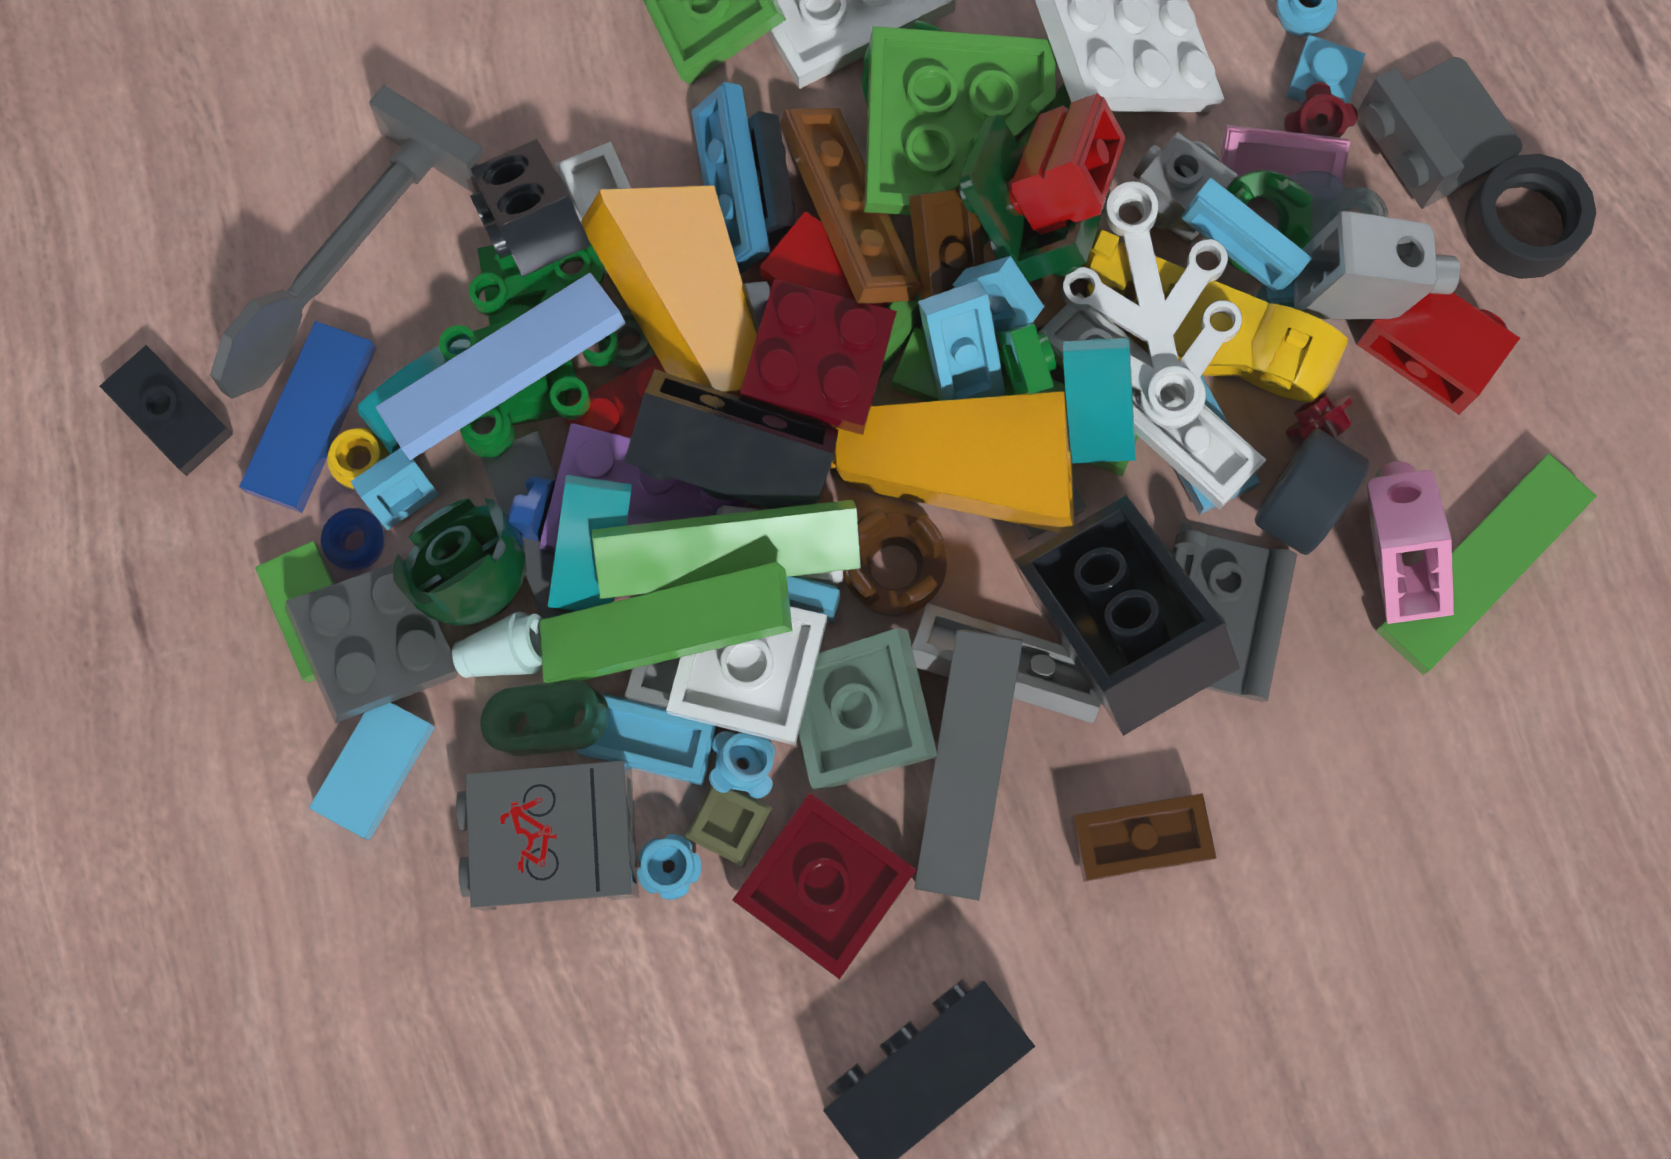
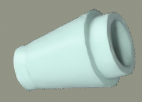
(502, 648)

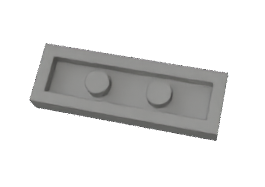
(1044, 673)

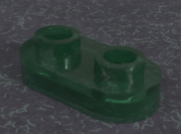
(549, 716)

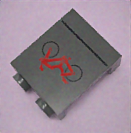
(548, 835)

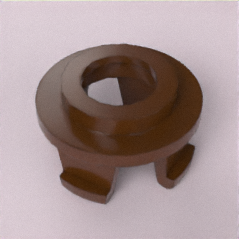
(921, 539)

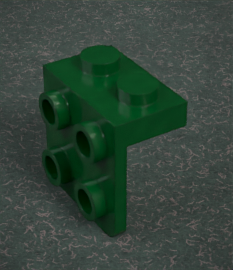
(986, 194)

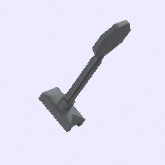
(268, 325)

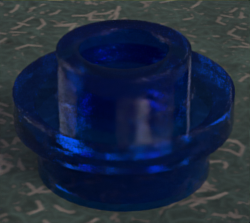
(340, 527)

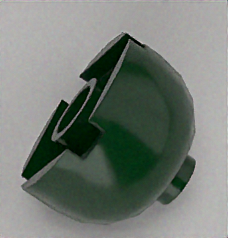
(463, 563)

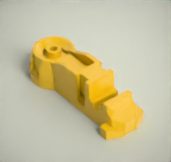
(1274, 347)

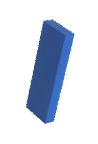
(308, 417)

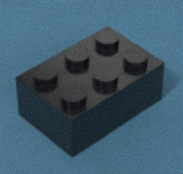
(1127, 614)

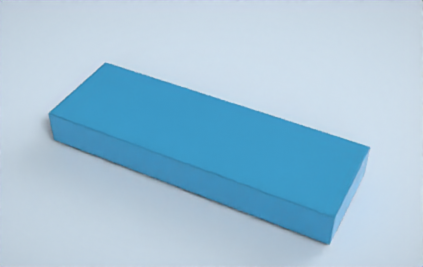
(730, 166)

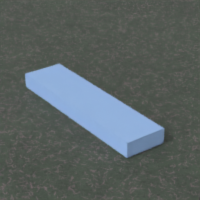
(500, 366)

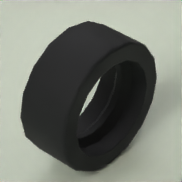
(1557, 183)

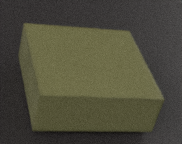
(729, 824)

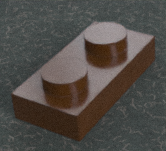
(944, 239)
(1143, 837)

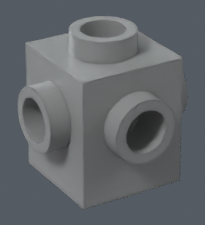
(1177, 177)

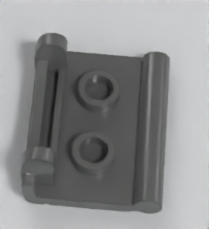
(1251, 596)

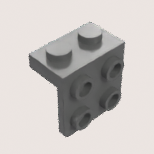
(1438, 128)

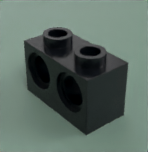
(527, 208)

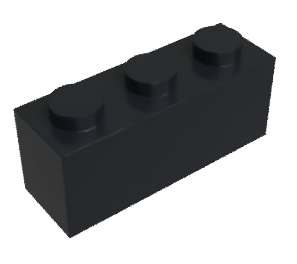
(729, 444)
(926, 1073)

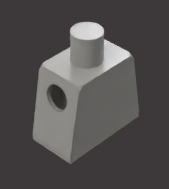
(1371, 268)

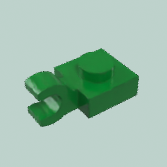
(1026, 358)

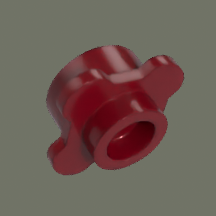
(1321, 101)
(1322, 414)

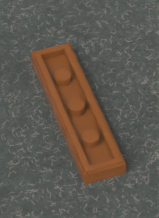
(836, 182)

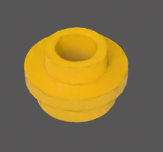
(346, 447)

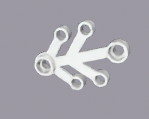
(1154, 317)

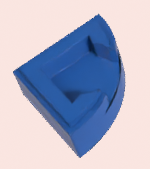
(530, 510)

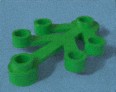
(513, 288)

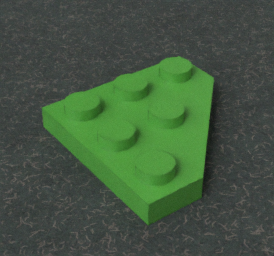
(931, 102)

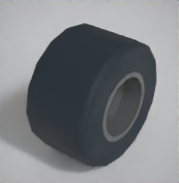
(1312, 492)

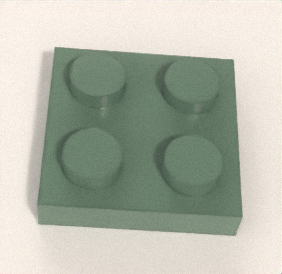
(865, 712)

